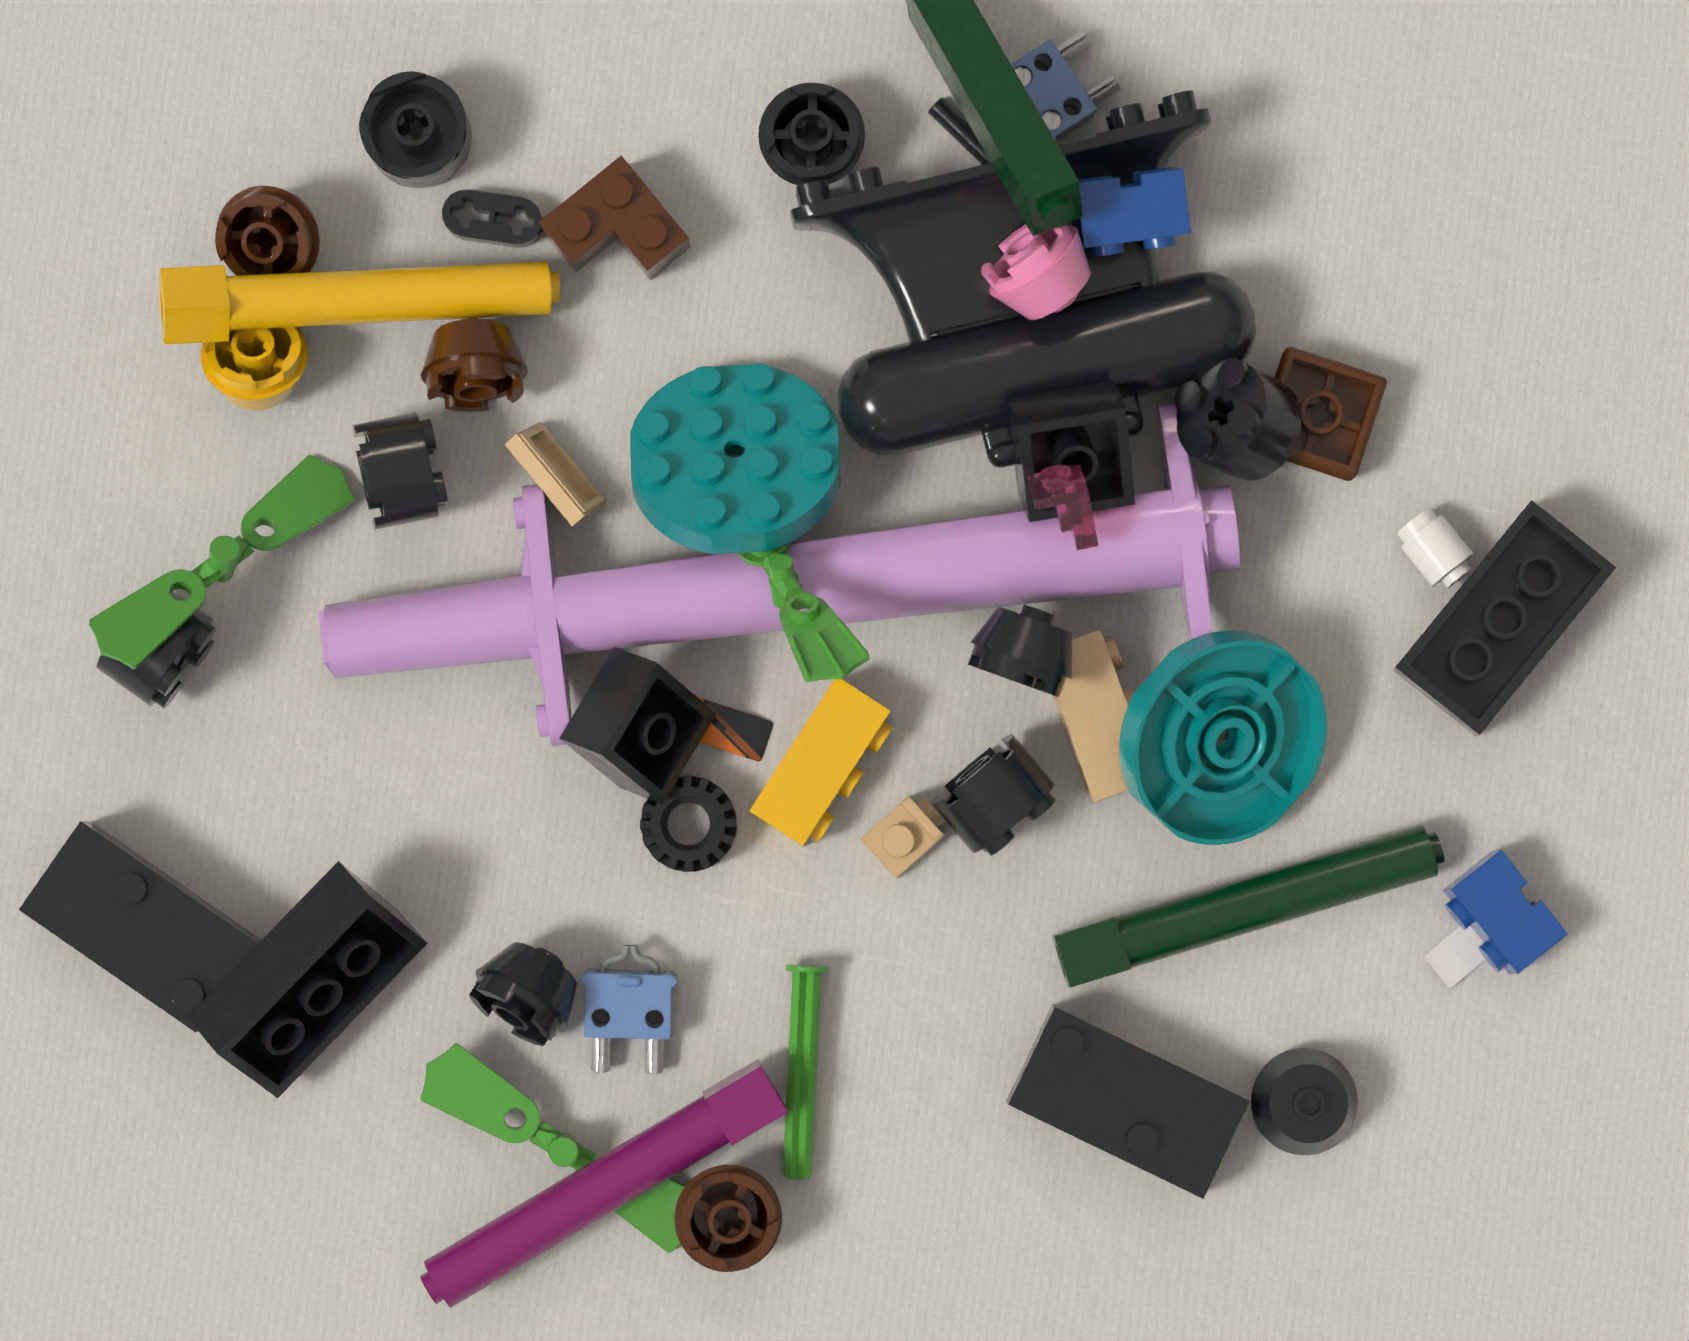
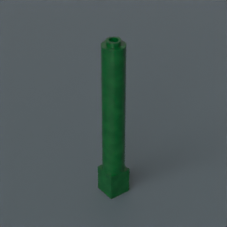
(1247, 905)

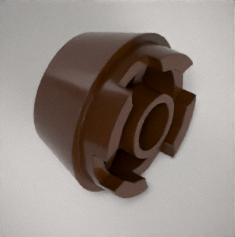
(267, 233)
(473, 364)
(728, 1218)

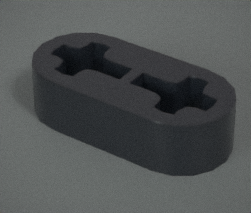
(490, 231)

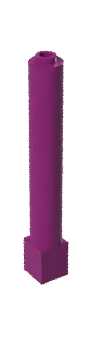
(719, 1117)

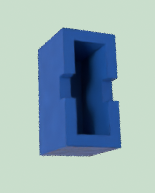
(1146, 210)
(1508, 924)

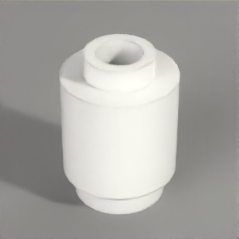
(1435, 548)

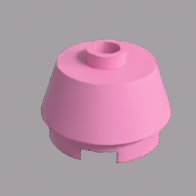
(1039, 271)

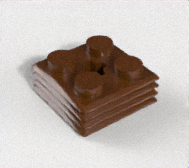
(1351, 399)

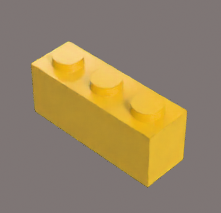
(822, 763)

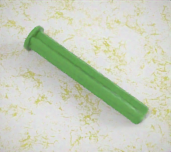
(802, 1070)

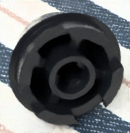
(811, 134)
(1024, 649)
(527, 991)
(1304, 1101)

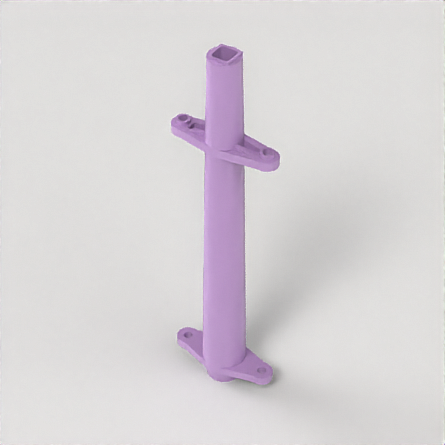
(869, 576)

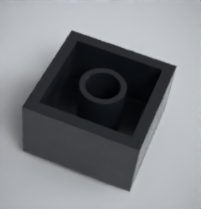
(1071, 429)
(638, 725)

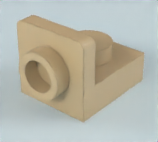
(904, 835)

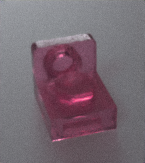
(1069, 493)

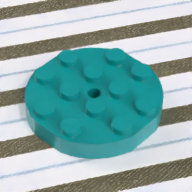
(742, 502)
(1262, 764)

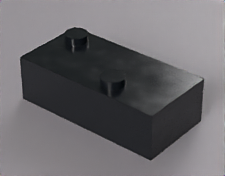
(1504, 618)
(137, 922)
(307, 980)
(1127, 1102)

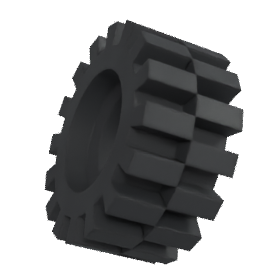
(706, 852)

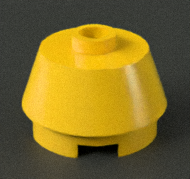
(256, 365)

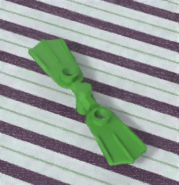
(151, 615)
(816, 636)
(481, 1097)

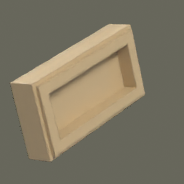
(556, 473)

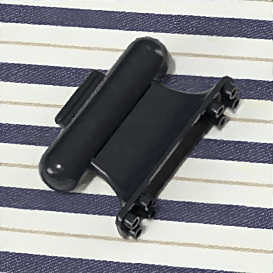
(930, 252)

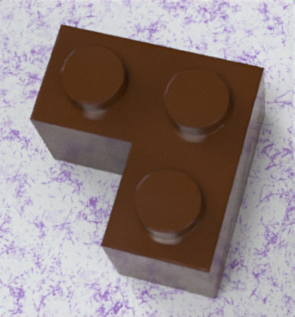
(612, 209)

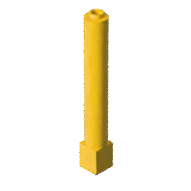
(206, 304)

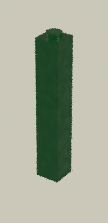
(999, 112)

